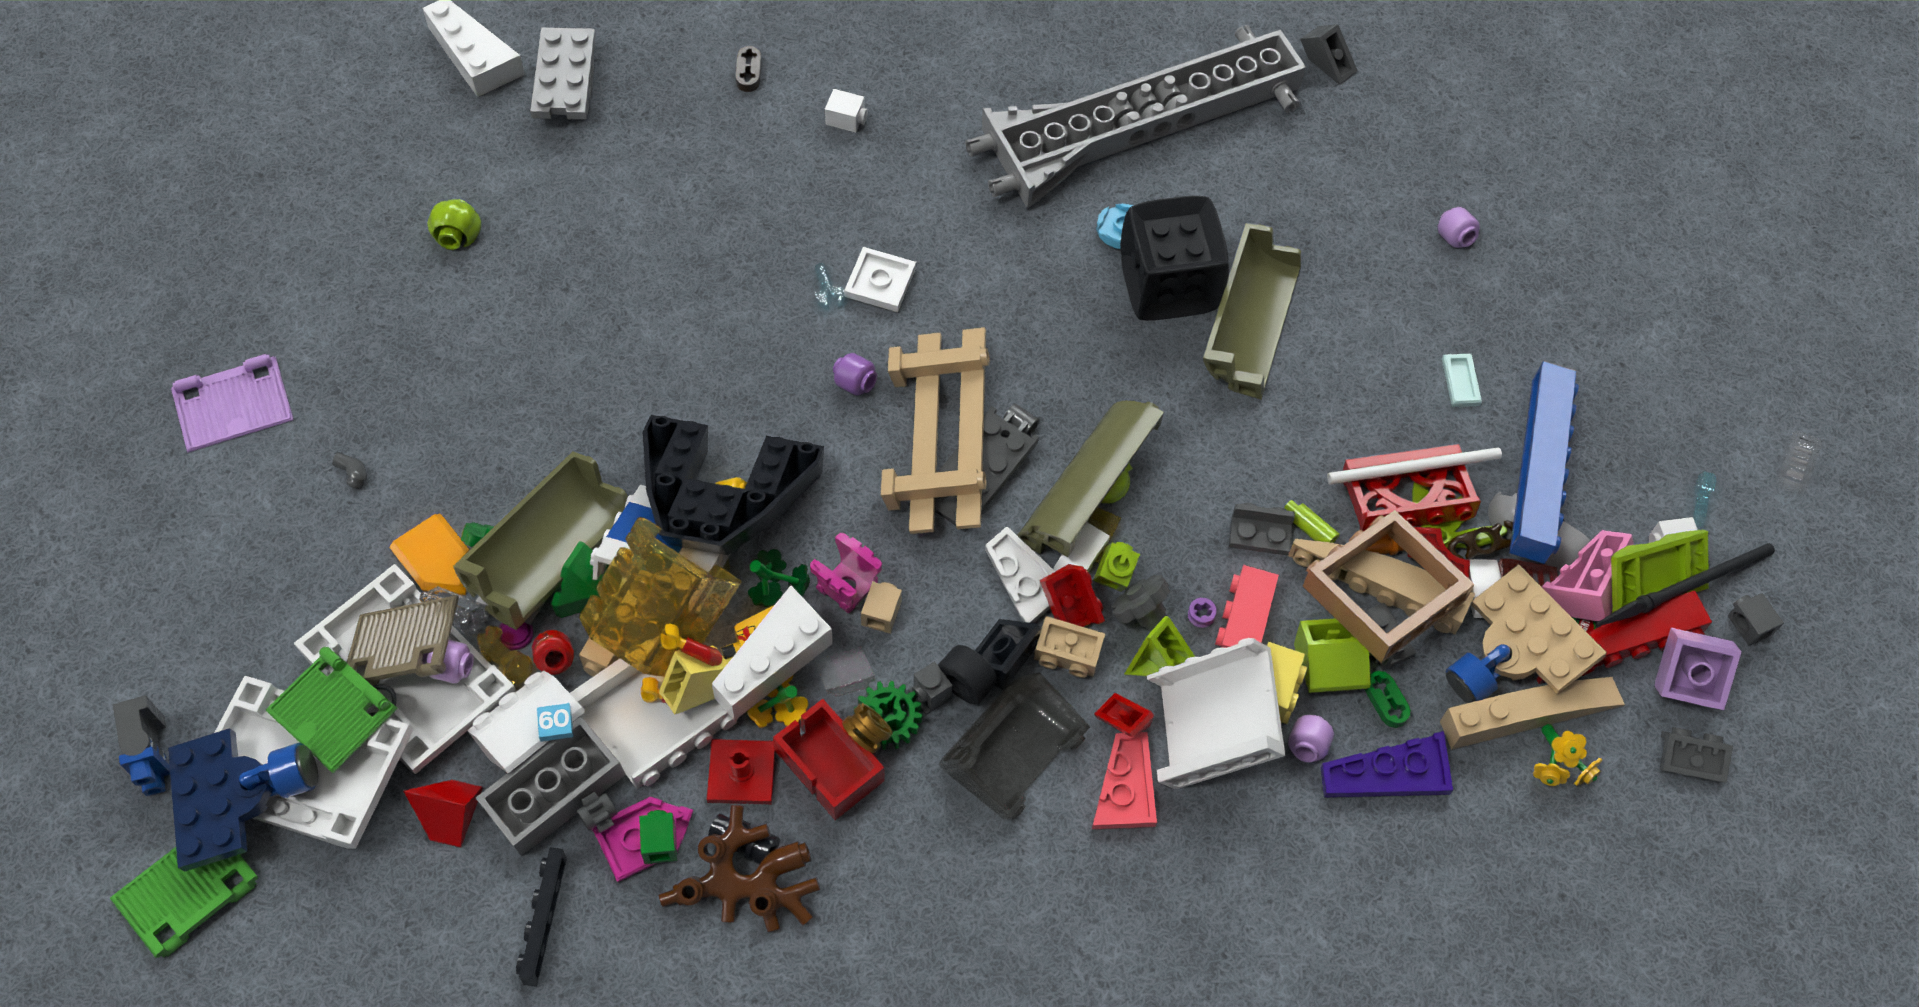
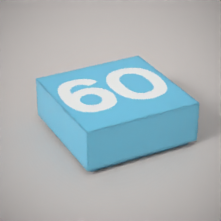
(555, 722)

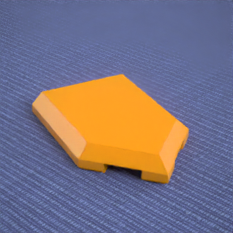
(430, 554)

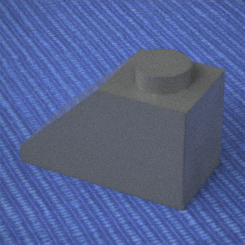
(1329, 52)

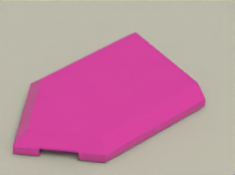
(622, 840)

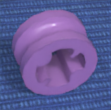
(1199, 604)

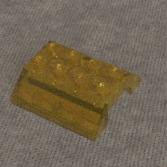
(652, 589)

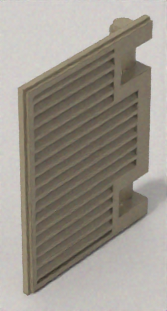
(397, 637)

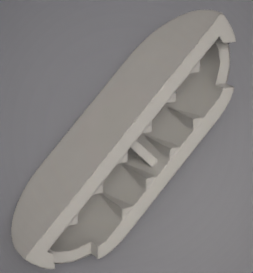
(1572, 540)

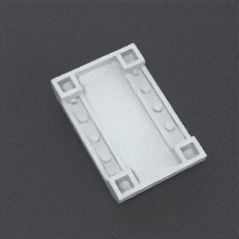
(431, 706)
(341, 800)

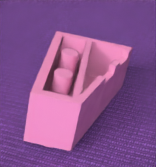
(1586, 584)

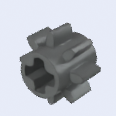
(597, 812)

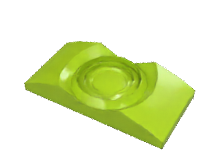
(1658, 565)

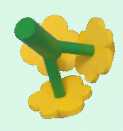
(785, 704)
(1567, 750)

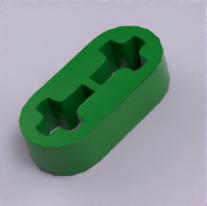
(1393, 696)

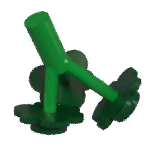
(770, 567)

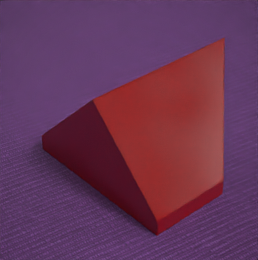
(445, 809)

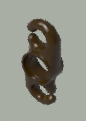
(1469, 540)

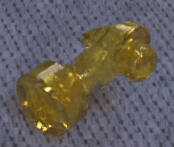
(512, 664)

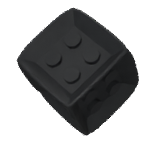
(1174, 257)

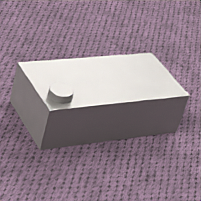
(549, 786)

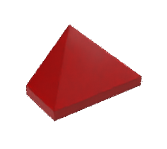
(1125, 715)

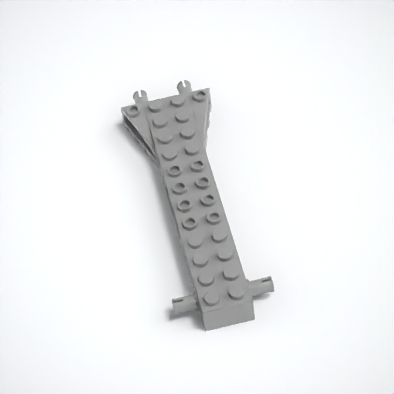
(1054, 139)

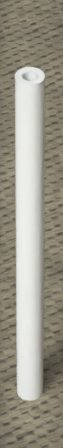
(1414, 465)

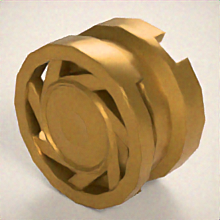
(867, 728)

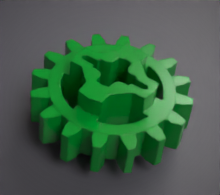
(889, 698)

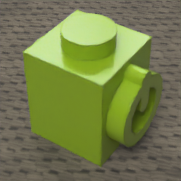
(1116, 566)

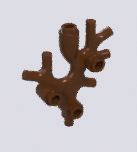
(730, 886)

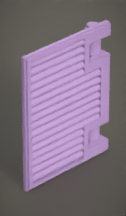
(231, 403)

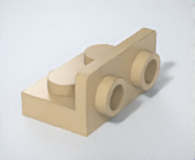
(1068, 647)

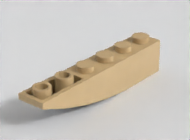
(1385, 578)

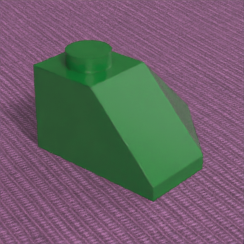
(576, 583)

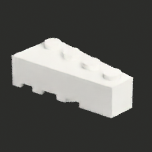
(472, 48)
(773, 653)

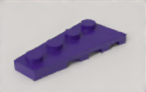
(1398, 770)

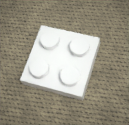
(880, 279)

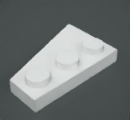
(1020, 573)

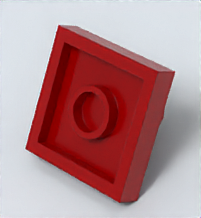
(741, 772)

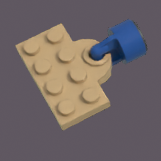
(1524, 637)

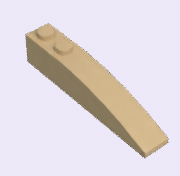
(1527, 710)

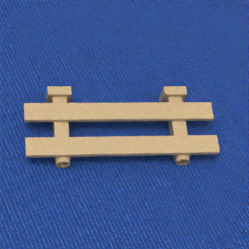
(925, 482)

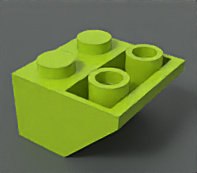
(1332, 656)

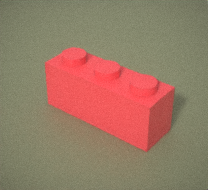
(1249, 608)

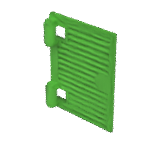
(331, 710)
(179, 898)

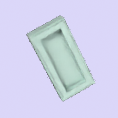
(1461, 380)

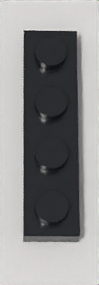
(538, 930)

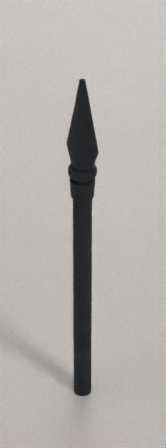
(1647, 602)

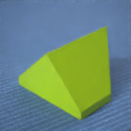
(1160, 648)

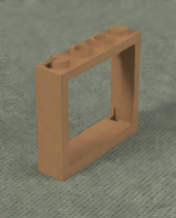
(1354, 619)

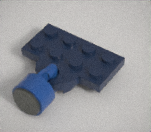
(221, 791)

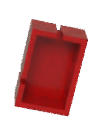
(828, 759)

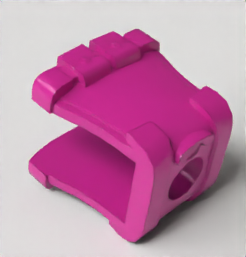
(856, 564)

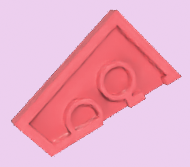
(1127, 786)

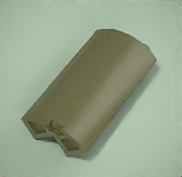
(1252, 311)
(1090, 476)
(524, 552)

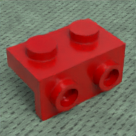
(1072, 596)

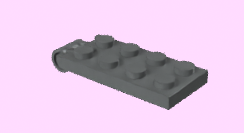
(1000, 454)

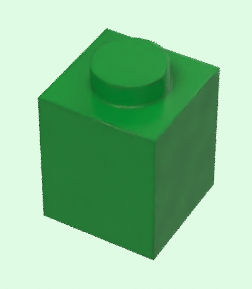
(658, 837)

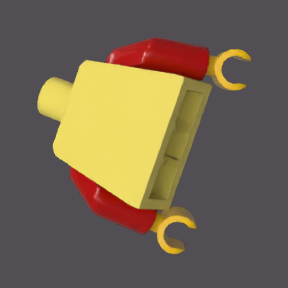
(688, 675)

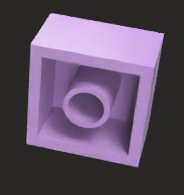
(1697, 668)

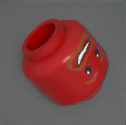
(552, 652)

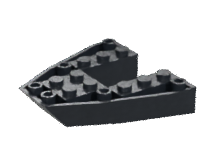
(713, 514)

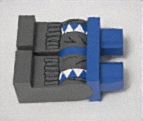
(139, 741)

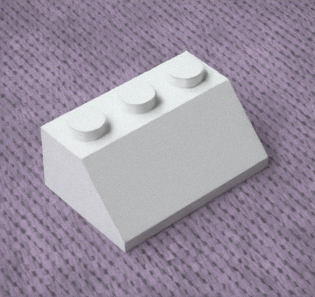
(511, 730)

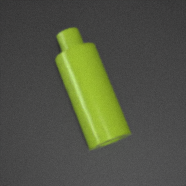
(1311, 523)

